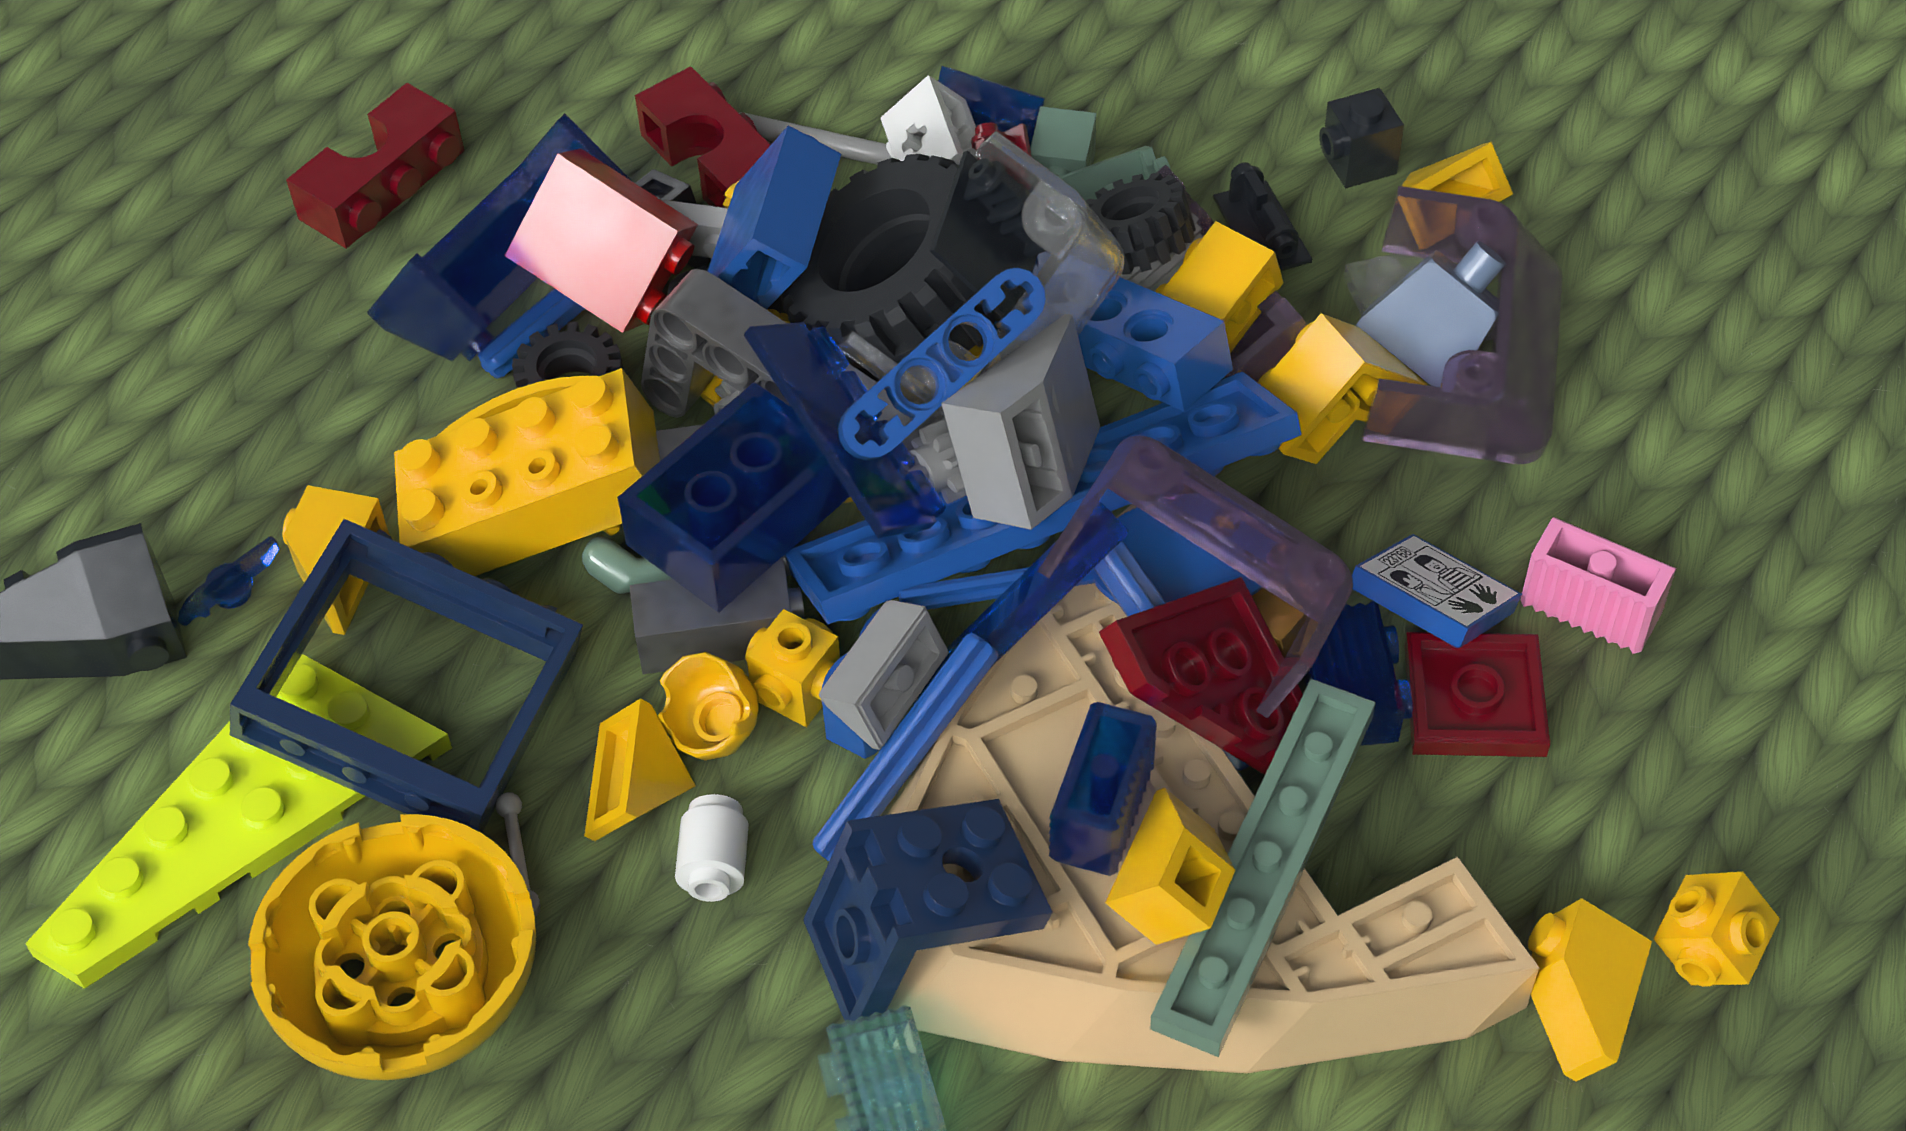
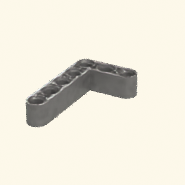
(702, 335)

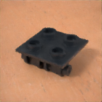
(984, 228)

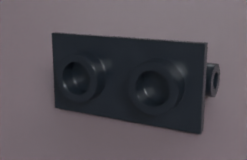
(1257, 214)

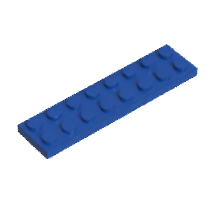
(857, 570)

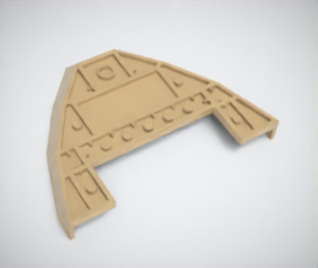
(1379, 978)

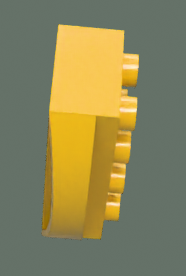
(525, 471)

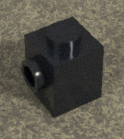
(1362, 137)

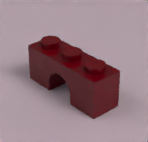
(691, 119)
(351, 195)

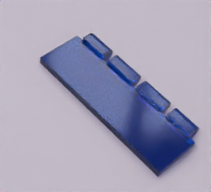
(807, 374)

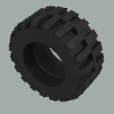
(875, 262)

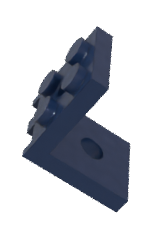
(893, 897)

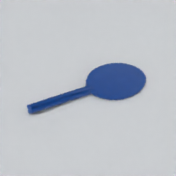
(1167, 558)

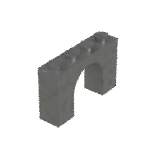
(677, 623)

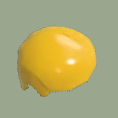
(708, 706)

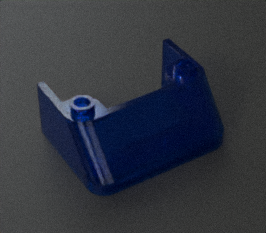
(466, 279)

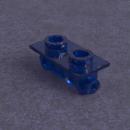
(994, 101)

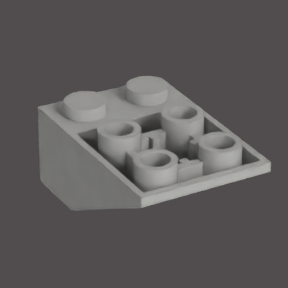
(1025, 429)

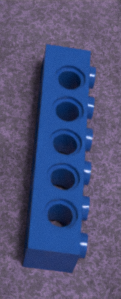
(1154, 344)

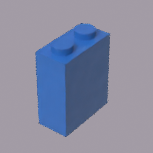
(775, 217)

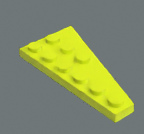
(215, 823)

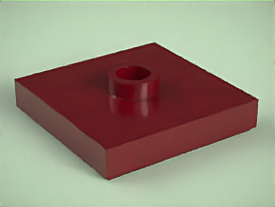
(1477, 696)

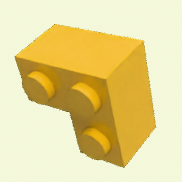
(1330, 382)

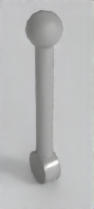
(509, 806)

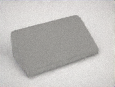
(885, 671)

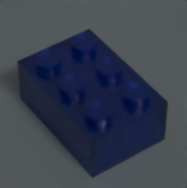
(731, 498)

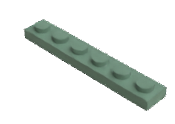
(1268, 862)

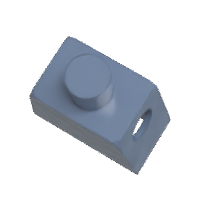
(1436, 310)

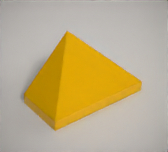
(1469, 173)
(632, 770)

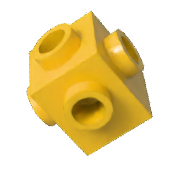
(790, 665)
(1716, 929)

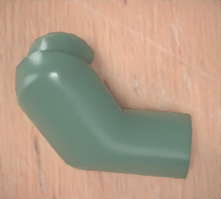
(617, 567)

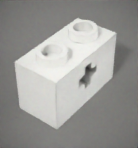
(929, 123)

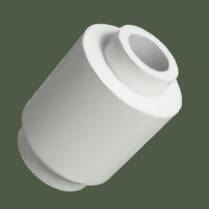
(712, 848)

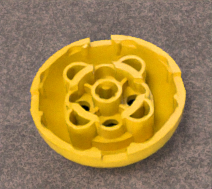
(391, 902)

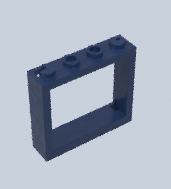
(363, 763)

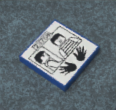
(1435, 590)

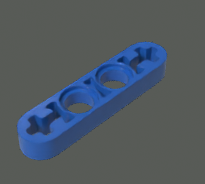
(946, 369)

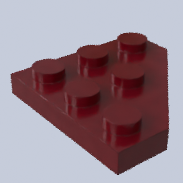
(1207, 668)

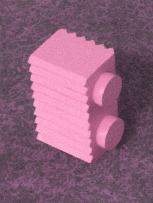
(1596, 585)

